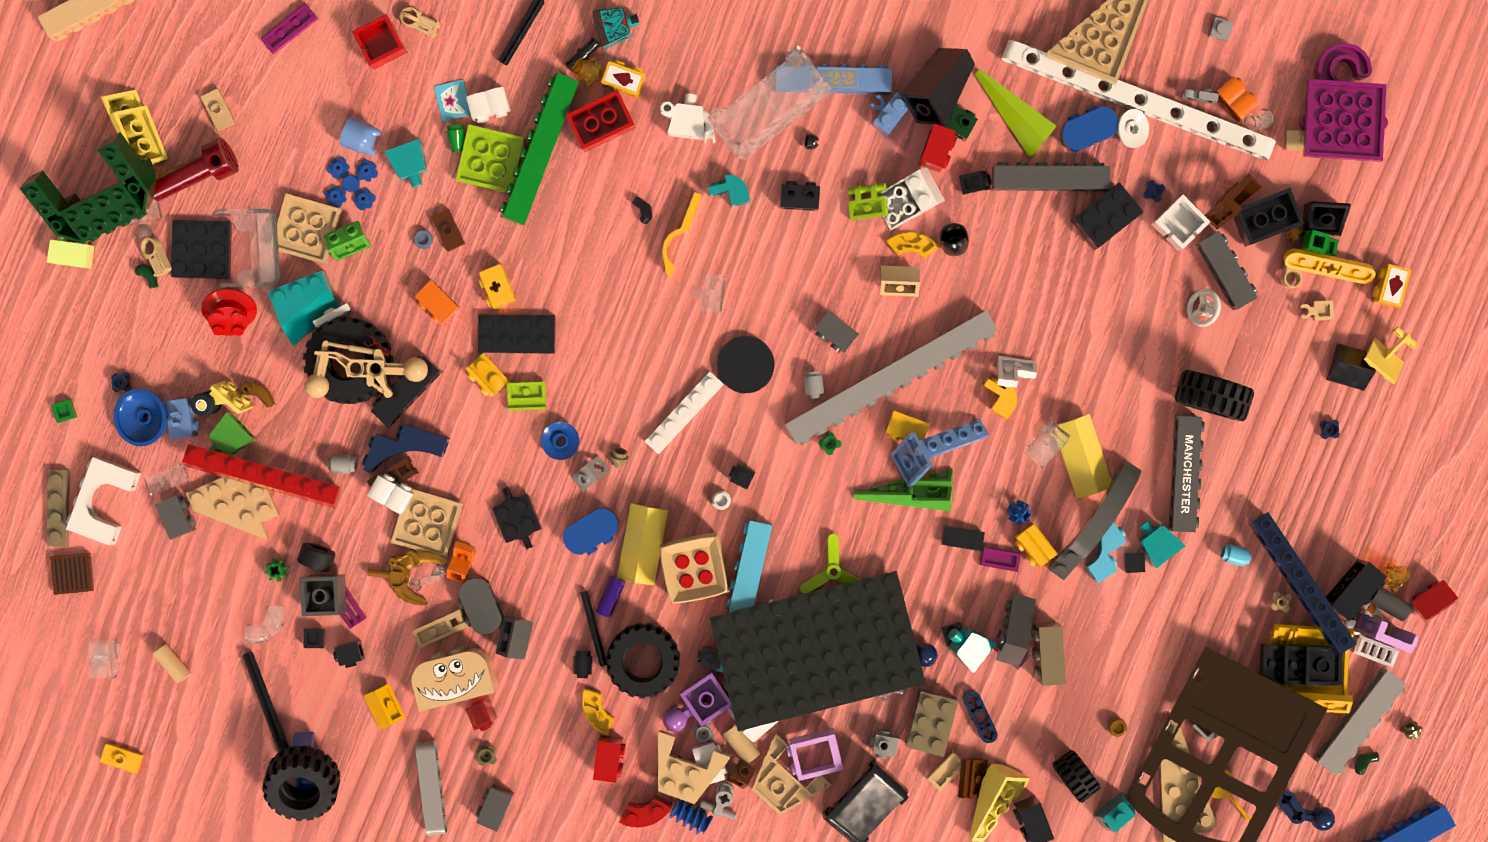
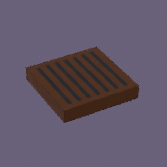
(72, 573)

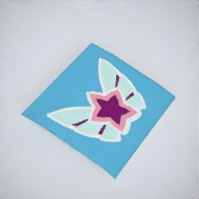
(452, 100)

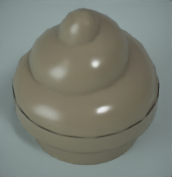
(618, 456)

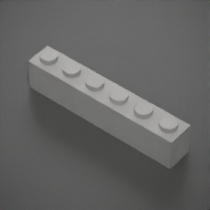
(1359, 721)

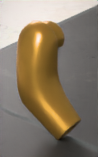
(260, 391)

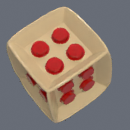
(694, 568)

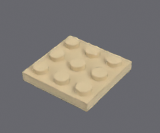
(303, 228)
(428, 523)

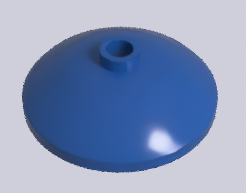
(132, 421)

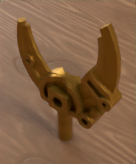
(400, 574)

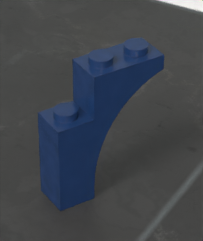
(410, 439)

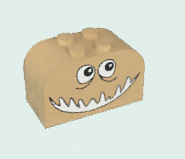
(453, 677)

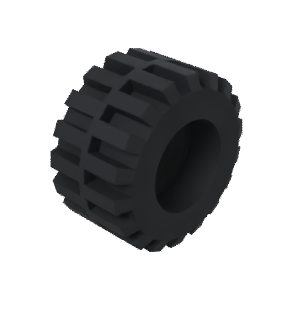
(1076, 776)

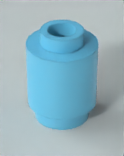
(1235, 555)

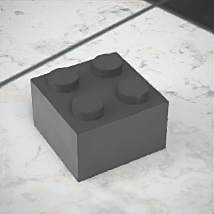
(323, 595)

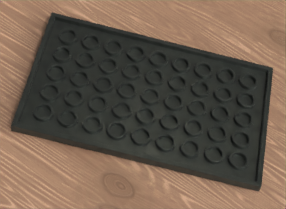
(817, 650)

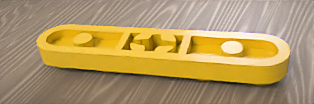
(1317, 263)

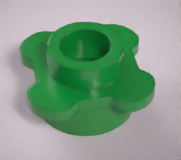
(829, 438)

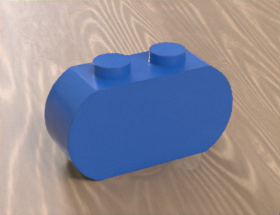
(1089, 128)
(591, 531)

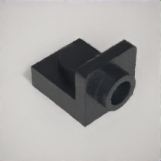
(975, 182)

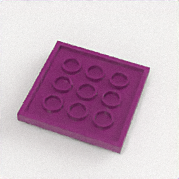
(1344, 120)

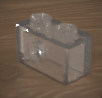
(1046, 444)

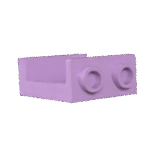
(1376, 628)

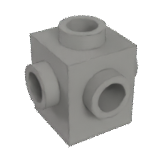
(888, 749)

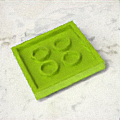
(489, 158)

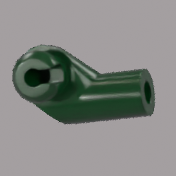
(147, 272)
(1363, 761)

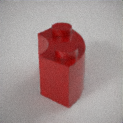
(645, 813)

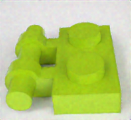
(869, 207)

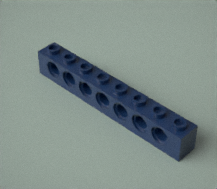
(1302, 584)

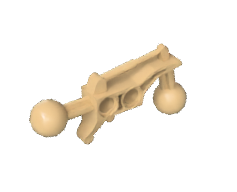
(317, 385)

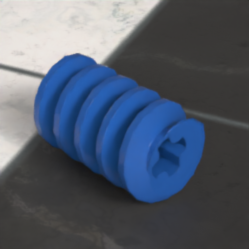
(691, 816)

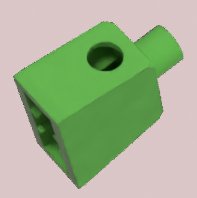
(230, 435)

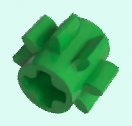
(271, 571)

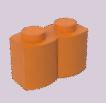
(1236, 98)

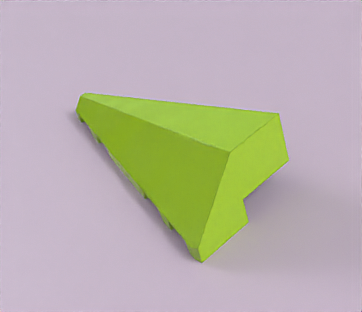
(1024, 121)

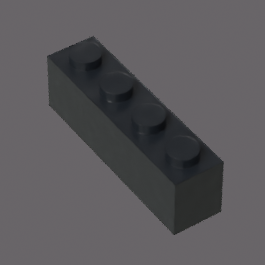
(404, 395)

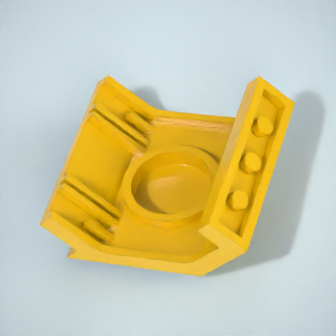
(1332, 697)

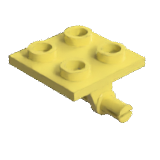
(1384, 359)

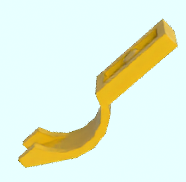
(686, 225)

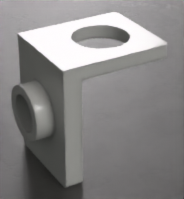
(588, 474)
(1208, 735)

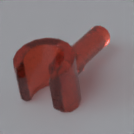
(377, 346)

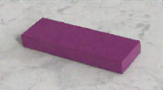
(289, 28)

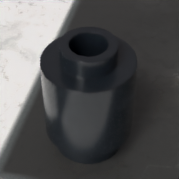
(582, 664)

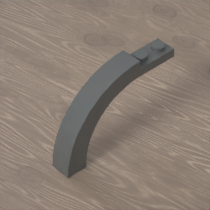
(1099, 522)

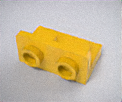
(487, 375)

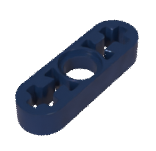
(981, 731)

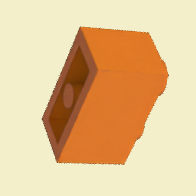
(437, 302)

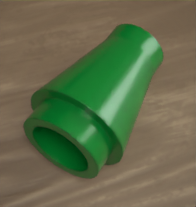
(455, 136)

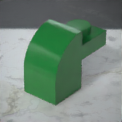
(1319, 243)

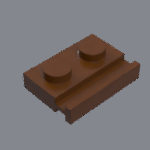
(971, 777)

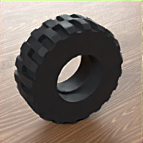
(340, 332)

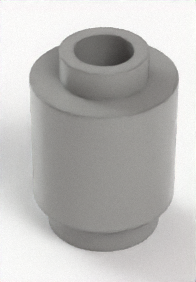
(813, 384)
(342, 464)

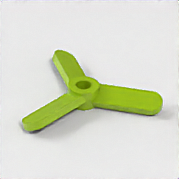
(832, 562)

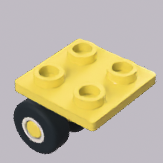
(220, 393)

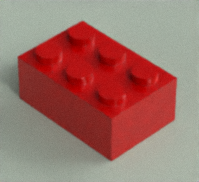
(600, 121)

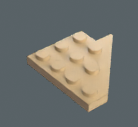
(235, 505)

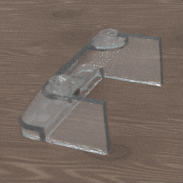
(263, 247)

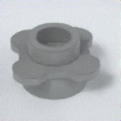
(703, 738)

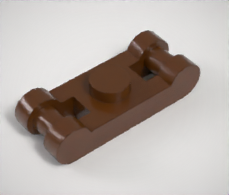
(395, 472)

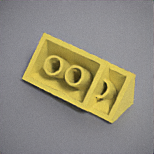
(135, 125)
(1084, 458)
(641, 544)

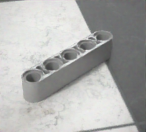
(431, 788)

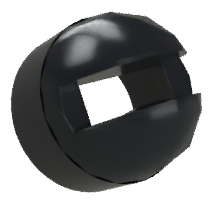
(810, 141)

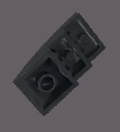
(1301, 664)

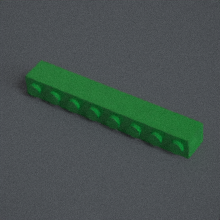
(539, 149)

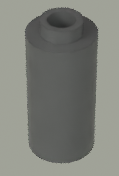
(1391, 604)

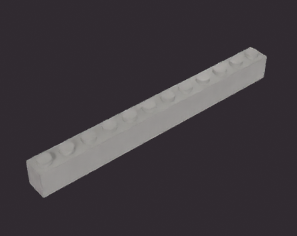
(894, 375)

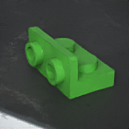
(346, 241)

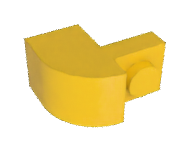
(1006, 399)

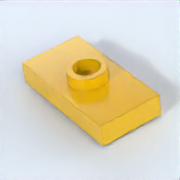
(121, 758)

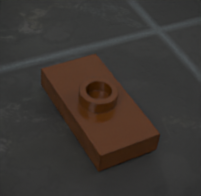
(448, 230)

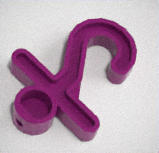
(1344, 52)

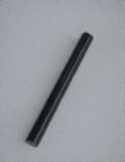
(593, 628)

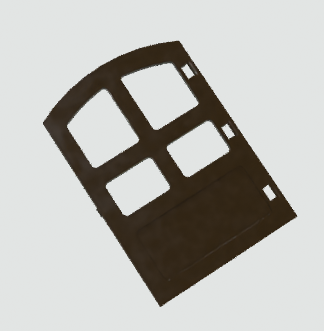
(1248, 714)

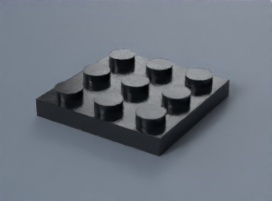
(201, 249)

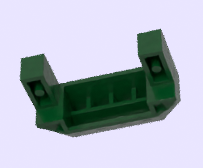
(104, 210)

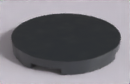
(745, 364)

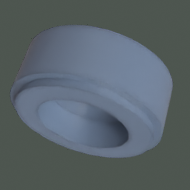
(423, 239)

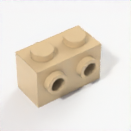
(899, 281)

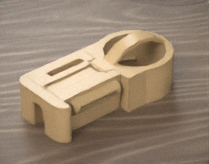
(422, 23)
(158, 258)
(1285, 281)

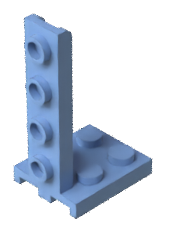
(914, 455)

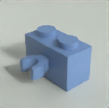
(890, 113)
(181, 419)

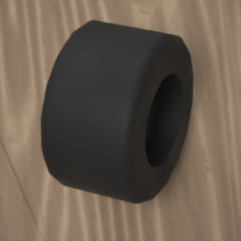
(316, 557)

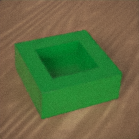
(64, 411)

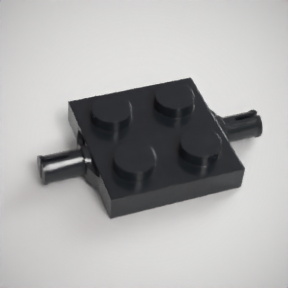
(517, 518)

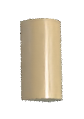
(172, 663)
(741, 744)

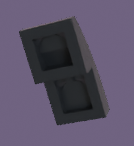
(962, 538)

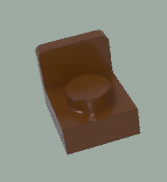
(741, 774)

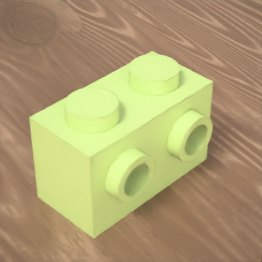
(70, 254)

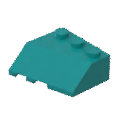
(302, 303)

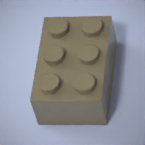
(1048, 653)
(931, 722)

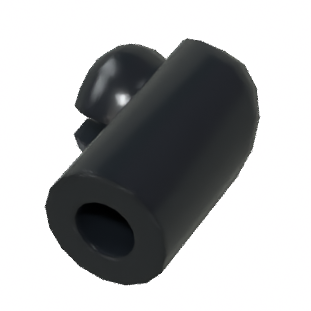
(645, 210)

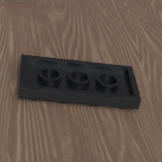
(516, 334)

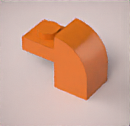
(461, 562)

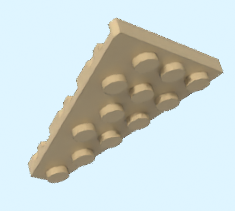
(1101, 40)

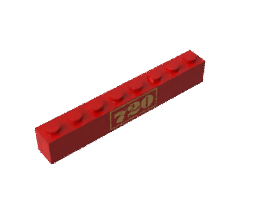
(261, 476)

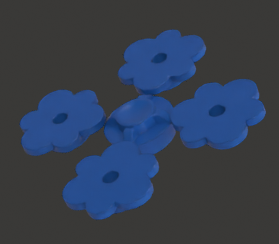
(351, 183)

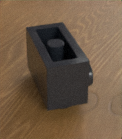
(800, 196)

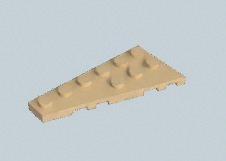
(1180, 787)

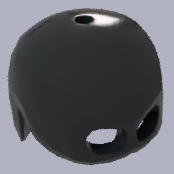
(954, 240)

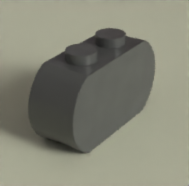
(480, 605)

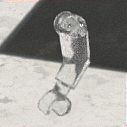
(434, 577)

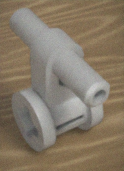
(721, 801)

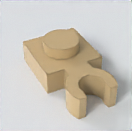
(1320, 310)

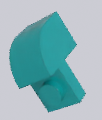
(734, 186)

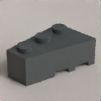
(1016, 629)

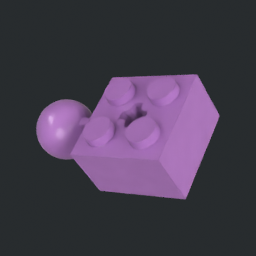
(704, 711)

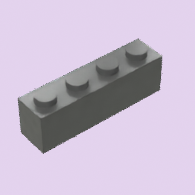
(1226, 270)

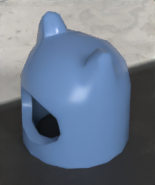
(359, 136)

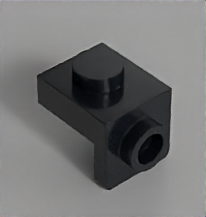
(709, 658)

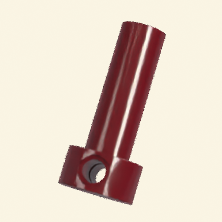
(198, 169)

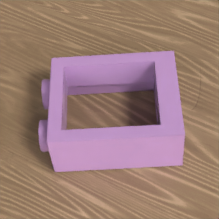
(813, 738)

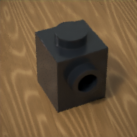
(741, 476)
(349, 654)

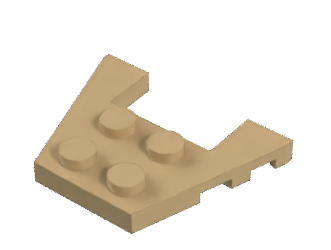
(681, 777)
(778, 786)

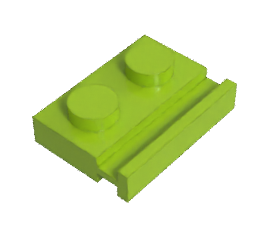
(526, 396)

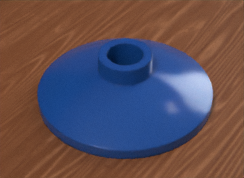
(550, 440)

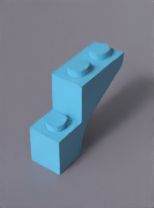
(1102, 564)

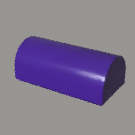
(610, 596)

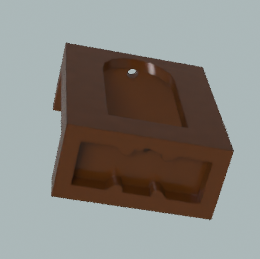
(1229, 202)

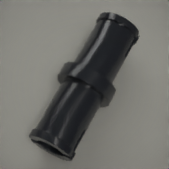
(583, 53)

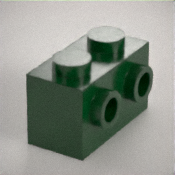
(961, 122)

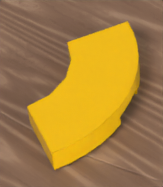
(913, 243)
(595, 712)

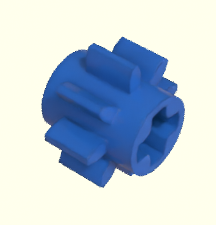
(1019, 512)

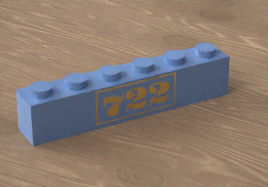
(858, 80)

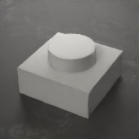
(1221, 29)

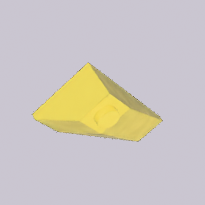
(996, 793)

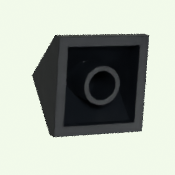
(1325, 217)
(1350, 368)

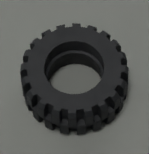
(1214, 395)
(643, 686)
(298, 802)

